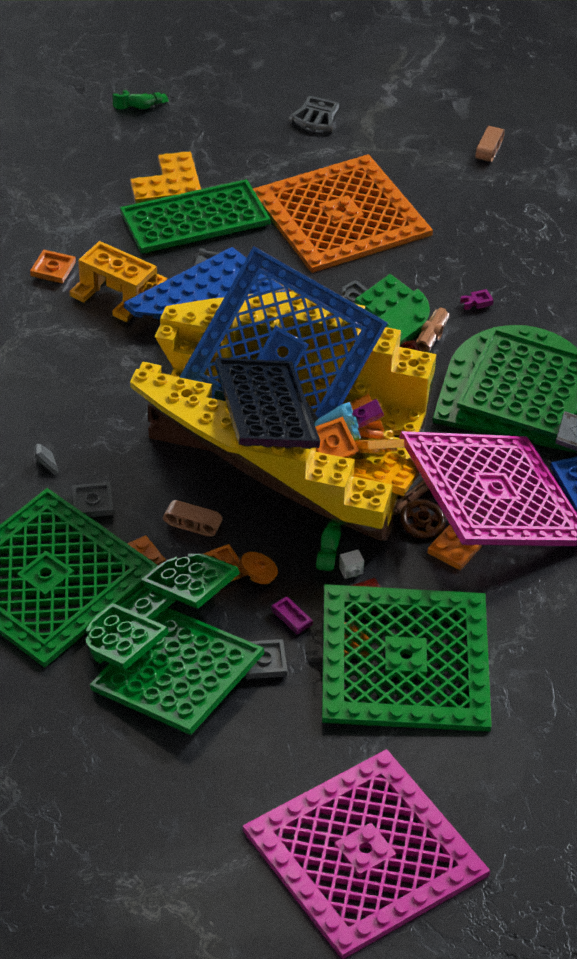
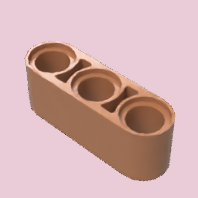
(490, 143)
(192, 518)

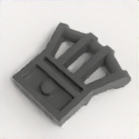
(319, 107)

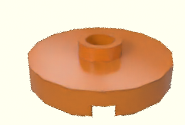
(258, 567)

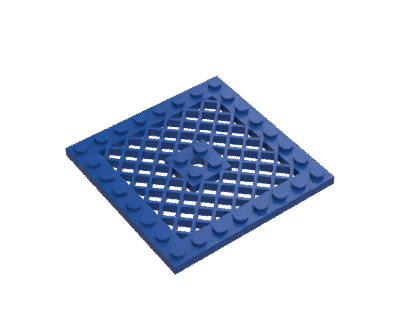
(291, 279)

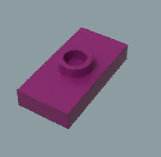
(368, 413)
(292, 615)

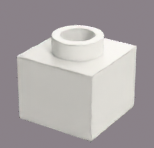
(351, 564)

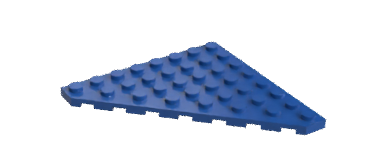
(202, 282)

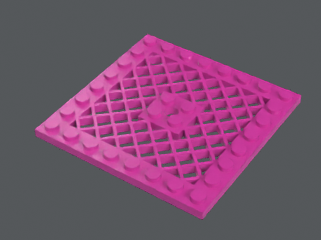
(493, 489)
(351, 935)

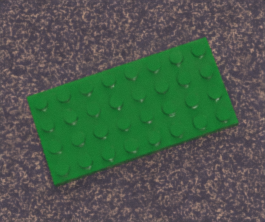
(194, 216)

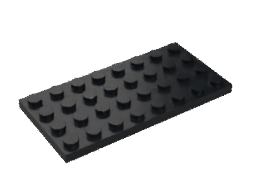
(266, 403)

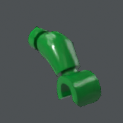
(139, 101)
(329, 544)

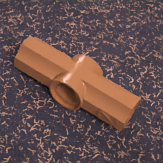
(432, 330)

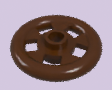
(423, 513)

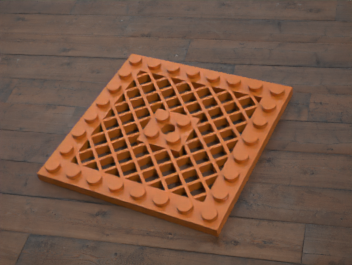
(330, 213)

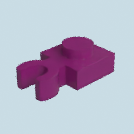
(478, 299)

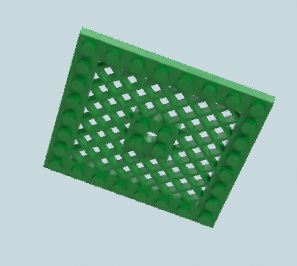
(47, 506)
(466, 605)

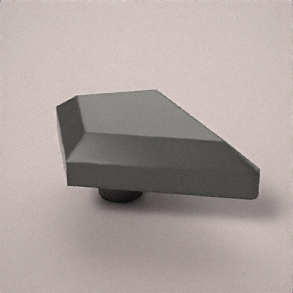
(46, 457)

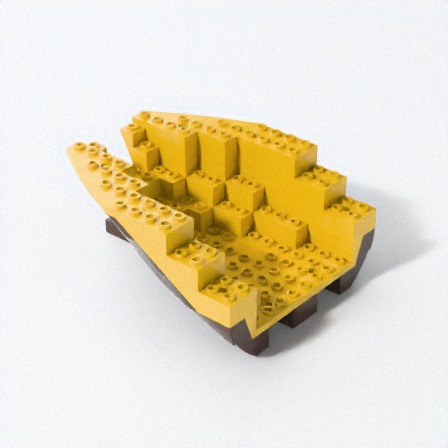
(187, 415)

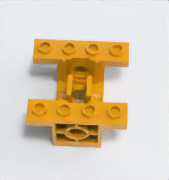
(119, 270)

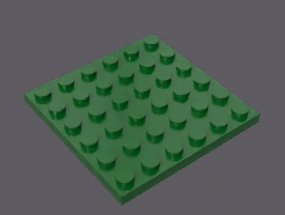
(522, 383)
(182, 673)

